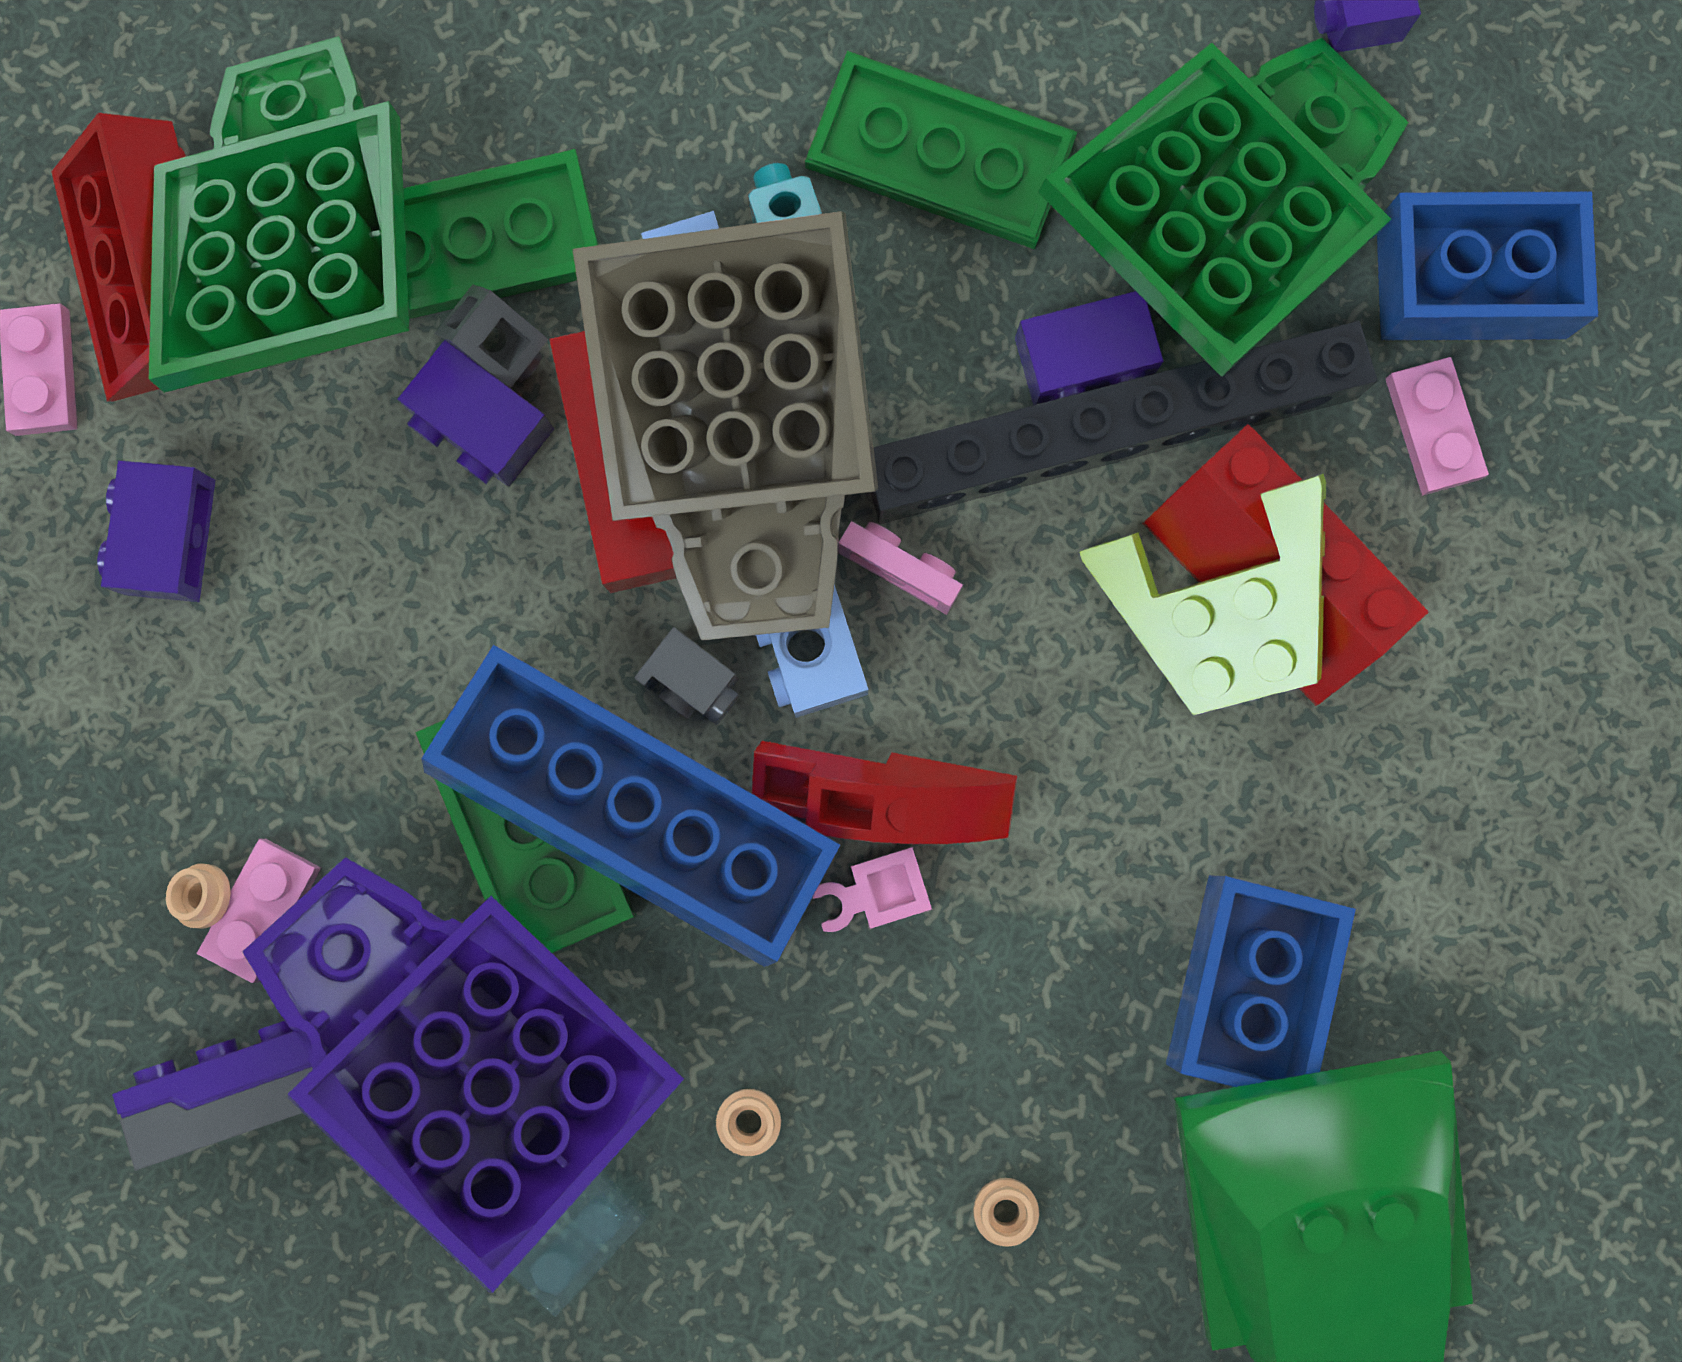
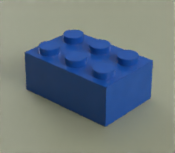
(1487, 266)
(1259, 984)

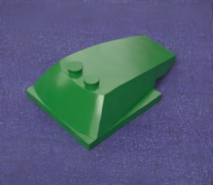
(1233, 191)
(282, 229)
(1329, 1212)

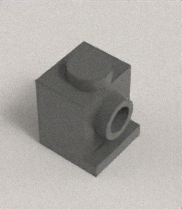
(472, 321)
(690, 678)

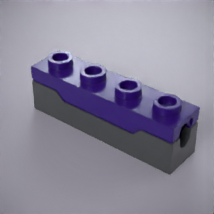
(213, 1100)

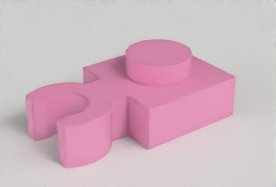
(884, 889)

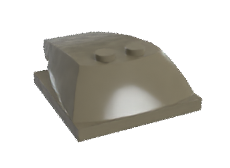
(734, 409)

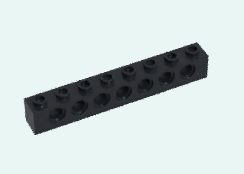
(1120, 422)

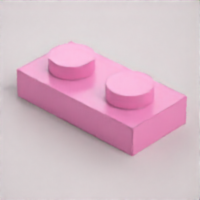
(37, 369)
(1436, 426)
(878, 552)
(262, 894)

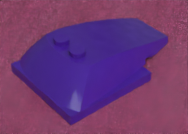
(455, 1061)

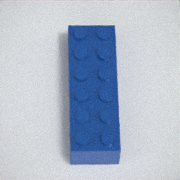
(629, 807)

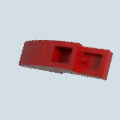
(886, 803)

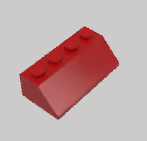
(108, 221)
(1222, 527)

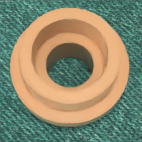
(198, 895)
(748, 1143)
(1020, 1227)

